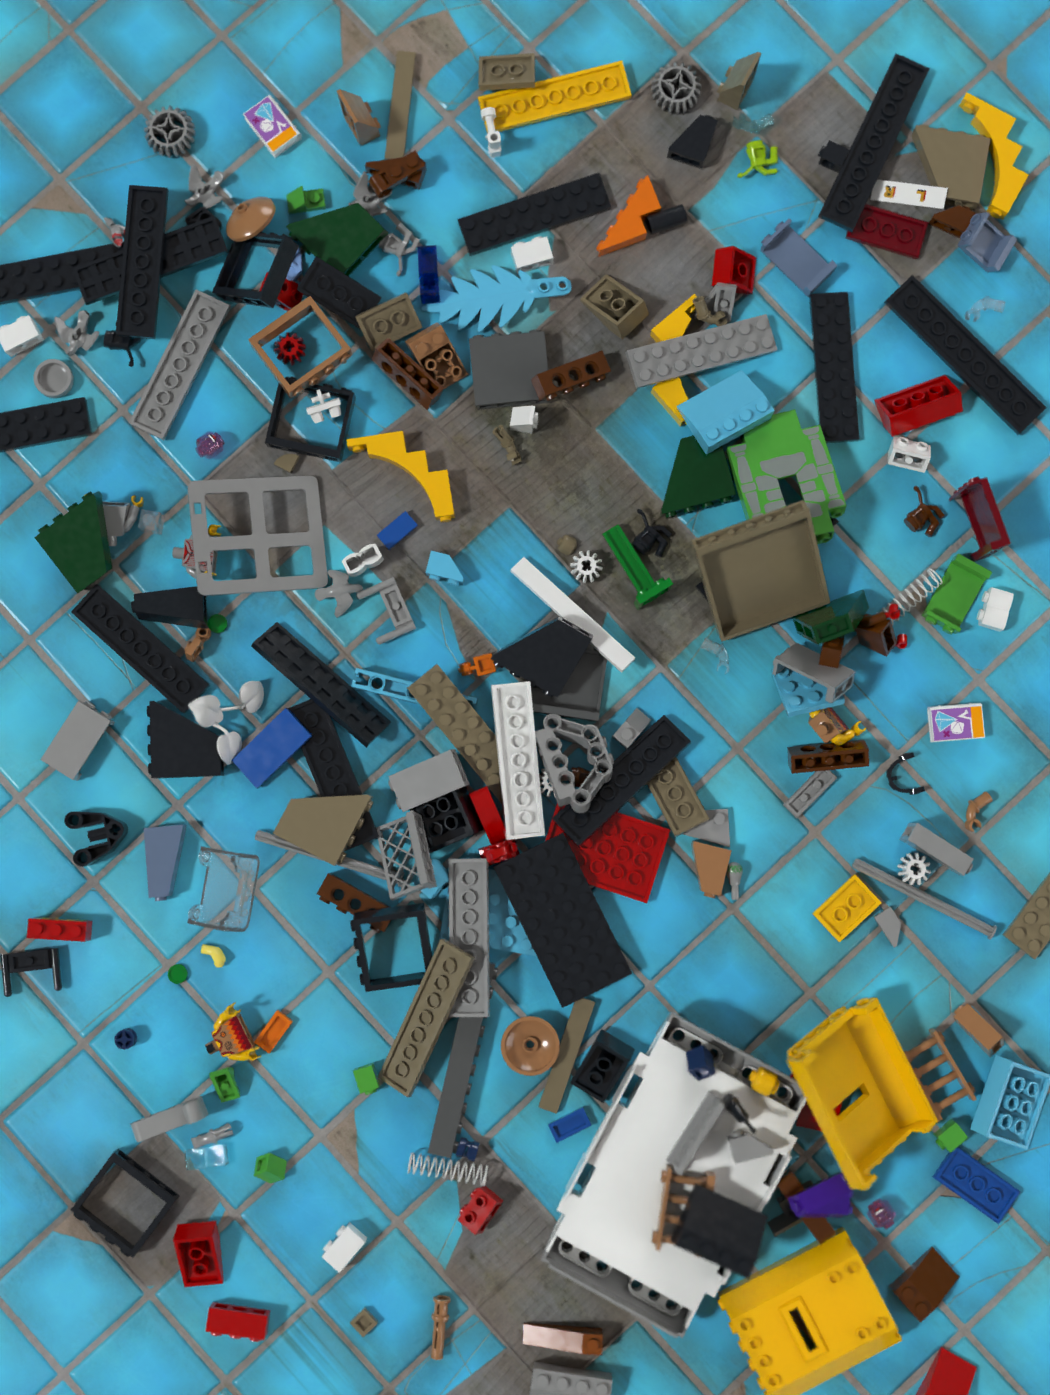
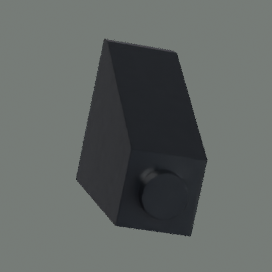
(694, 142)

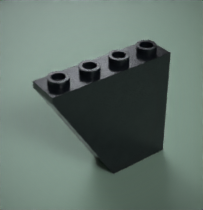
(545, 655)
(180, 746)

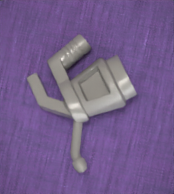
(394, 245)

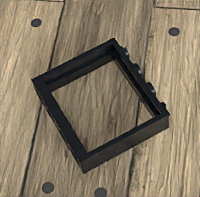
(275, 279)
(302, 448)
(387, 914)
(145, 1178)

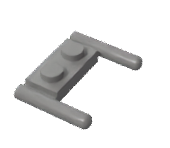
(395, 606)

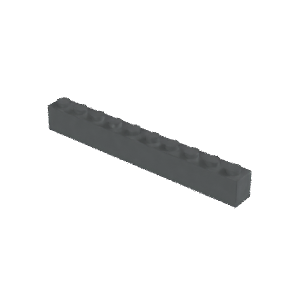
(456, 1081)

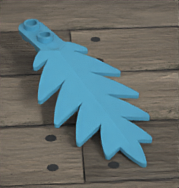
(492, 295)

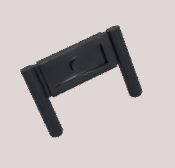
(29, 962)

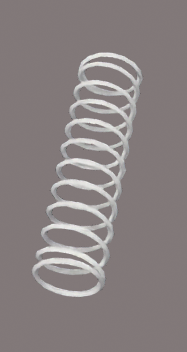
(915, 589)
(482, 1183)

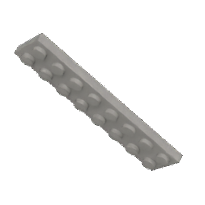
(701, 351)
(179, 365)
(471, 932)

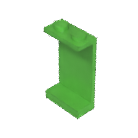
(956, 594)

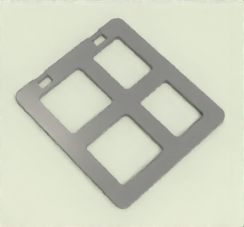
(259, 540)

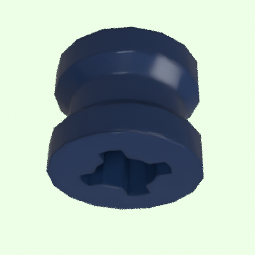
(121, 1038)

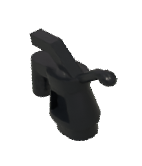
(117, 343)
(645, 540)
(733, 1105)

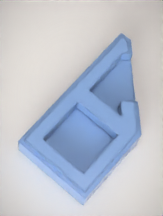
(296, 267)

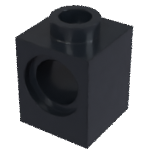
(832, 156)

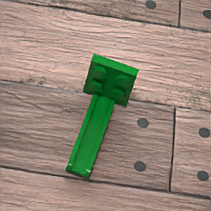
(635, 569)

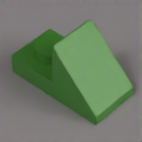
(305, 201)
(225, 1084)

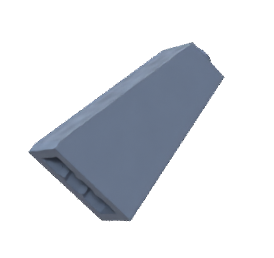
(163, 855)

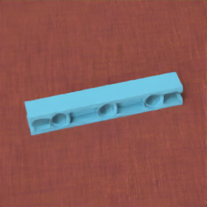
(391, 687)

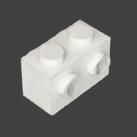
(909, 454)

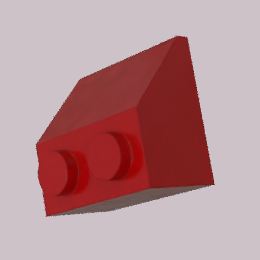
(734, 267)

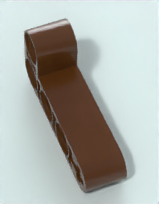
(819, 1227)

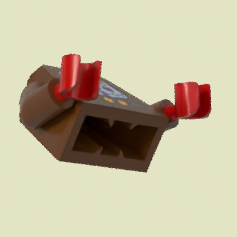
(878, 633)

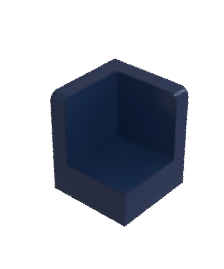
(700, 1063)

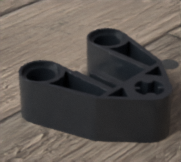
(97, 851)

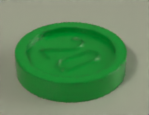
(217, 623)
(177, 973)

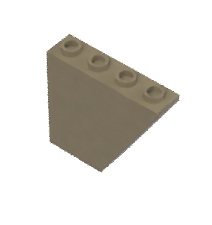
(953, 162)
(324, 824)

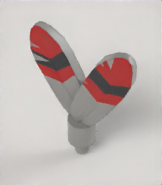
(116, 231)

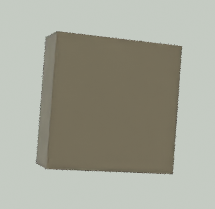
(364, 1322)

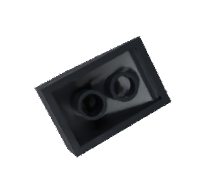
(602, 1066)

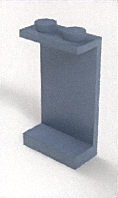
(796, 258)

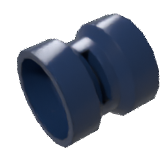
(471, 1151)

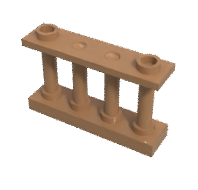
(967, 1088)
(667, 1177)

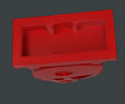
(499, 852)

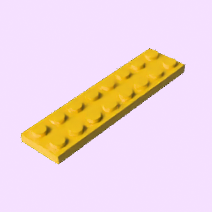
(558, 96)

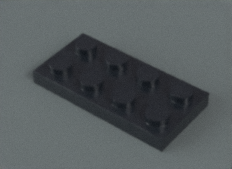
(337, 291)

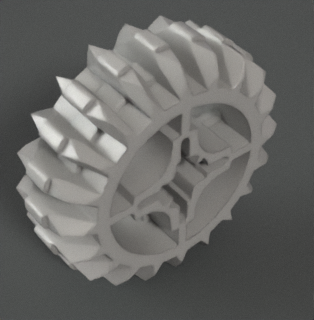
(662, 83)
(167, 118)

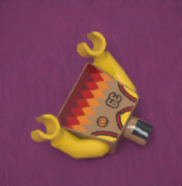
(831, 726)
(232, 1037)

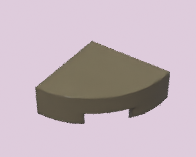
(287, 462)

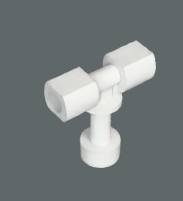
(493, 136)

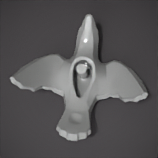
(203, 191)
(367, 199)
(78, 336)
(339, 590)

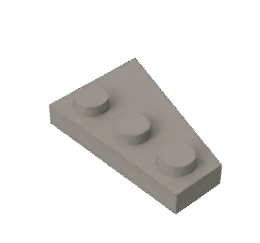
(714, 830)

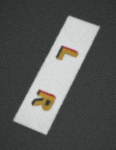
(909, 194)

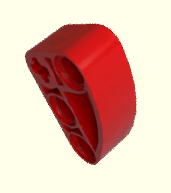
(488, 815)

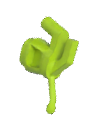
(757, 155)

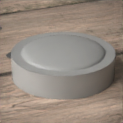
(53, 378)

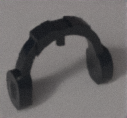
(889, 771)

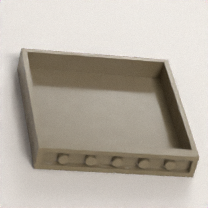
(761, 570)

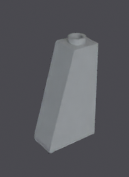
(937, 848)

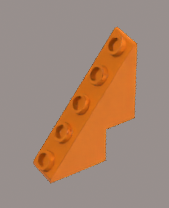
(629, 225)

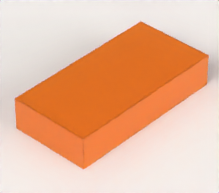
(273, 1031)

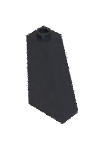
(172, 606)

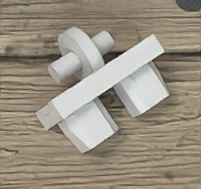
(316, 410)

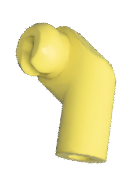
(216, 954)

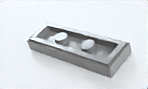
(809, 792)

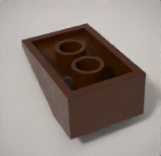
(924, 1284)

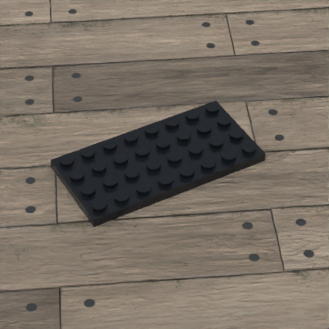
(562, 920)

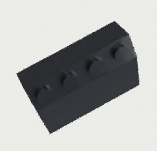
(449, 819)
(720, 1230)

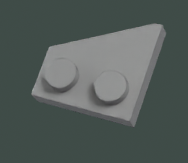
(721, 299)

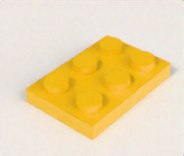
(846, 908)

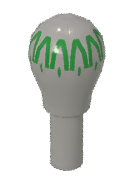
(734, 874)

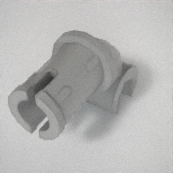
(212, 1136)

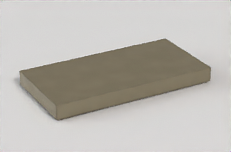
(677, 799)

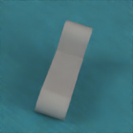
(170, 1118)

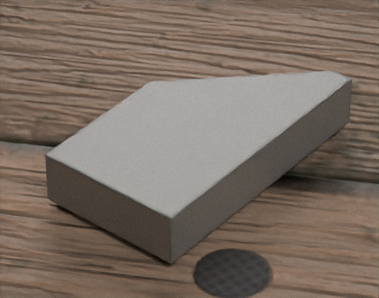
(889, 925)

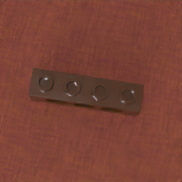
(407, 373)
(544, 381)
(828, 756)
(333, 883)

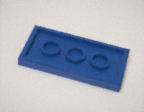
(272, 748)
(976, 1184)

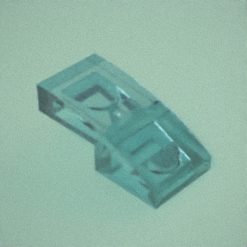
(206, 1157)

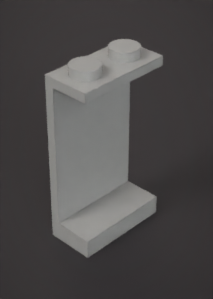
(806, 663)
(77, 739)
(428, 780)

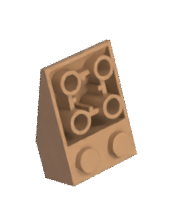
(436, 355)

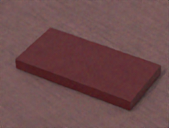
(889, 231)

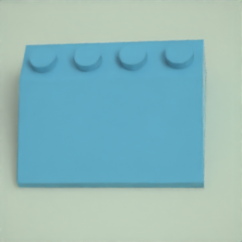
(725, 411)
(1011, 1102)

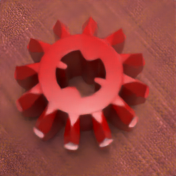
(283, 347)

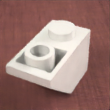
(524, 419)

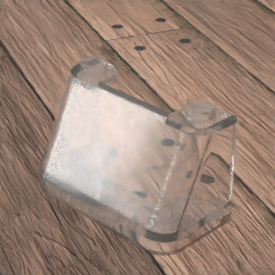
(226, 890)

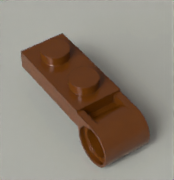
(396, 173)

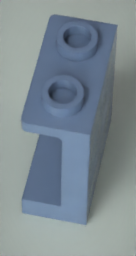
(986, 243)

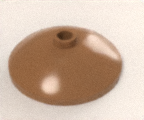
(250, 218)
(537, 1058)

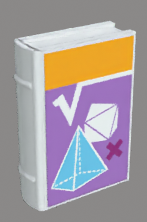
(272, 126)
(955, 722)

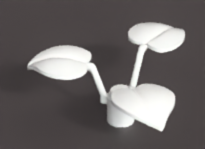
(208, 713)

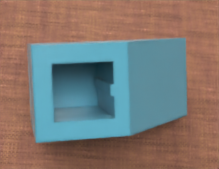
(442, 567)

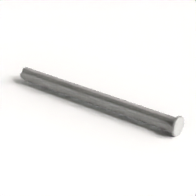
(347, 863)
(924, 898)

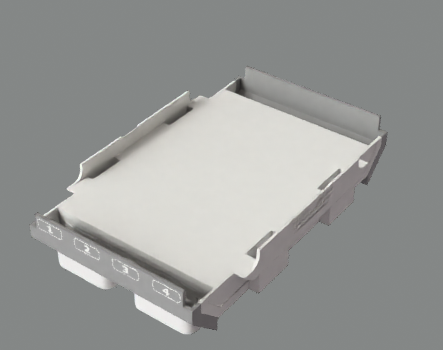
(623, 1191)

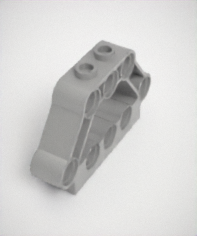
(573, 733)

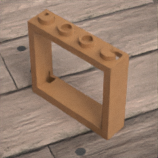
(282, 324)

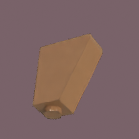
(711, 867)
(978, 1029)

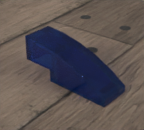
(428, 274)

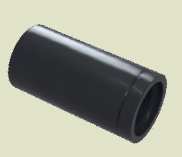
(666, 219)

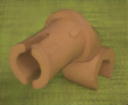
(973, 808)

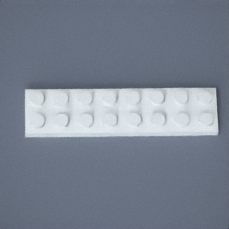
(518, 760)

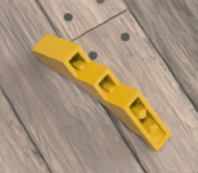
(996, 126)
(671, 392)
(392, 449)

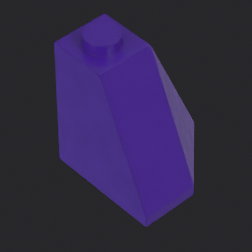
(824, 1199)

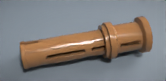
(440, 1318)

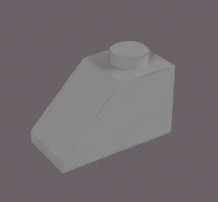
(631, 728)
(747, 1147)

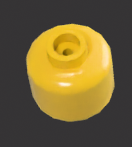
(764, 1081)

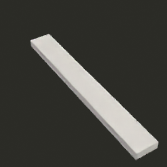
(566, 608)

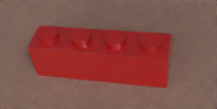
(919, 405)

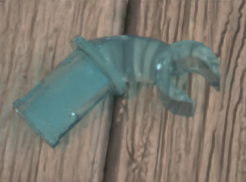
(754, 126)

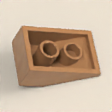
(358, 117)

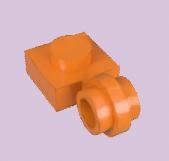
(482, 664)

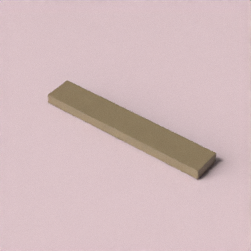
(400, 105)
(567, 1055)

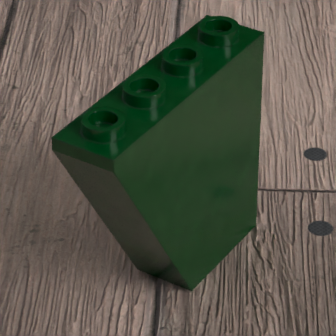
(339, 236)
(697, 480)
(79, 542)
(832, 619)

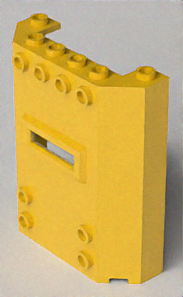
(854, 1052)
(835, 1302)

